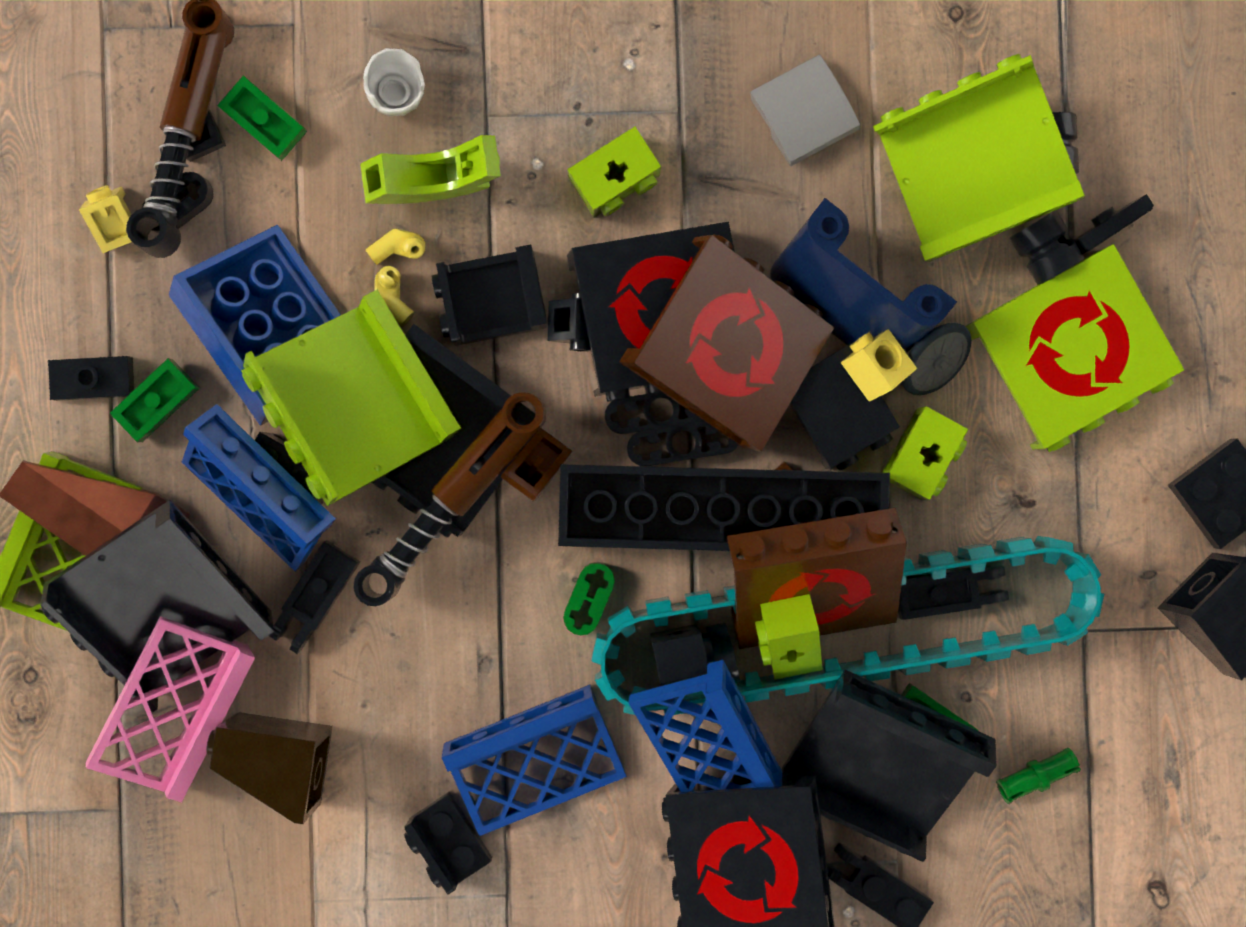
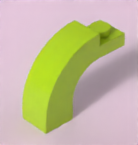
(431, 175)

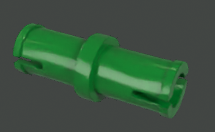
(1038, 775)

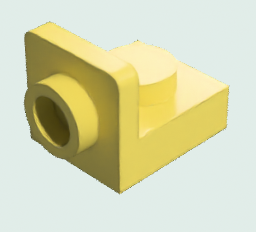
(107, 217)

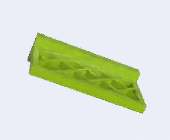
(25, 539)

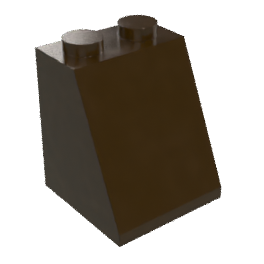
(273, 761)

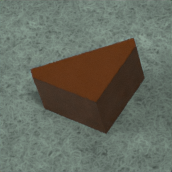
(536, 464)

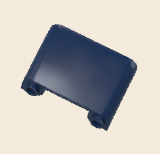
(846, 293)

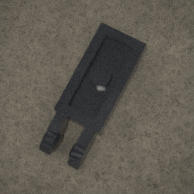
(315, 593)
(951, 594)
(880, 889)

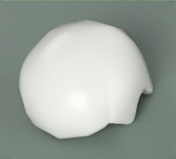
(393, 82)

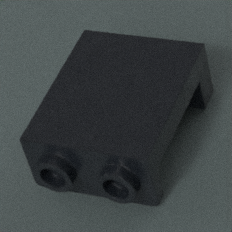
(490, 297)
(839, 414)

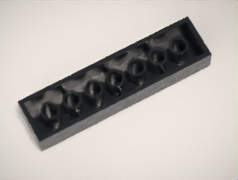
(702, 505)

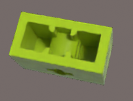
(622, 154)
(924, 431)
(789, 637)

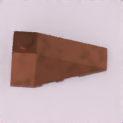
(78, 507)

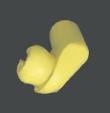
(397, 242)
(388, 284)

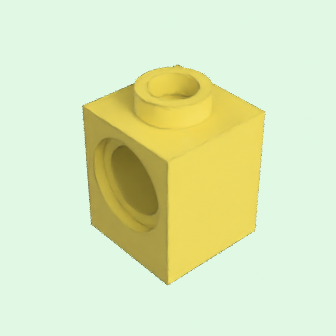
(878, 364)

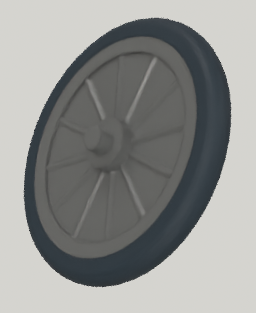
(938, 358)

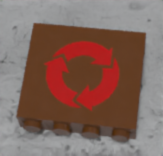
(731, 344)
(843, 562)

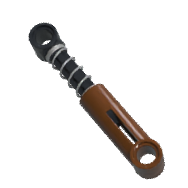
(182, 123)
(452, 496)

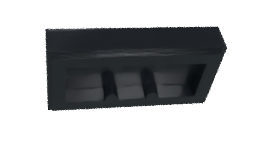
(1111, 222)
(90, 378)

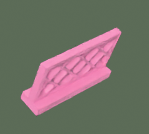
(206, 715)

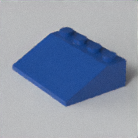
(250, 302)

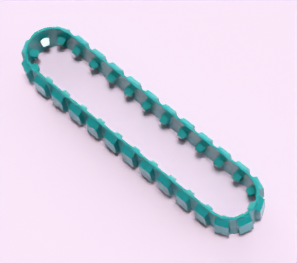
(1067, 628)

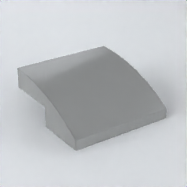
(805, 110)

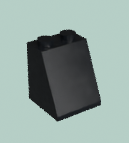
(1212, 612)

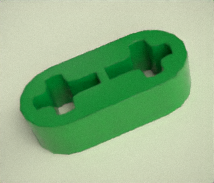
(598, 602)

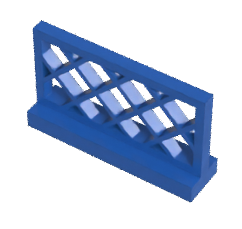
(256, 485)
(730, 710)
(512, 735)

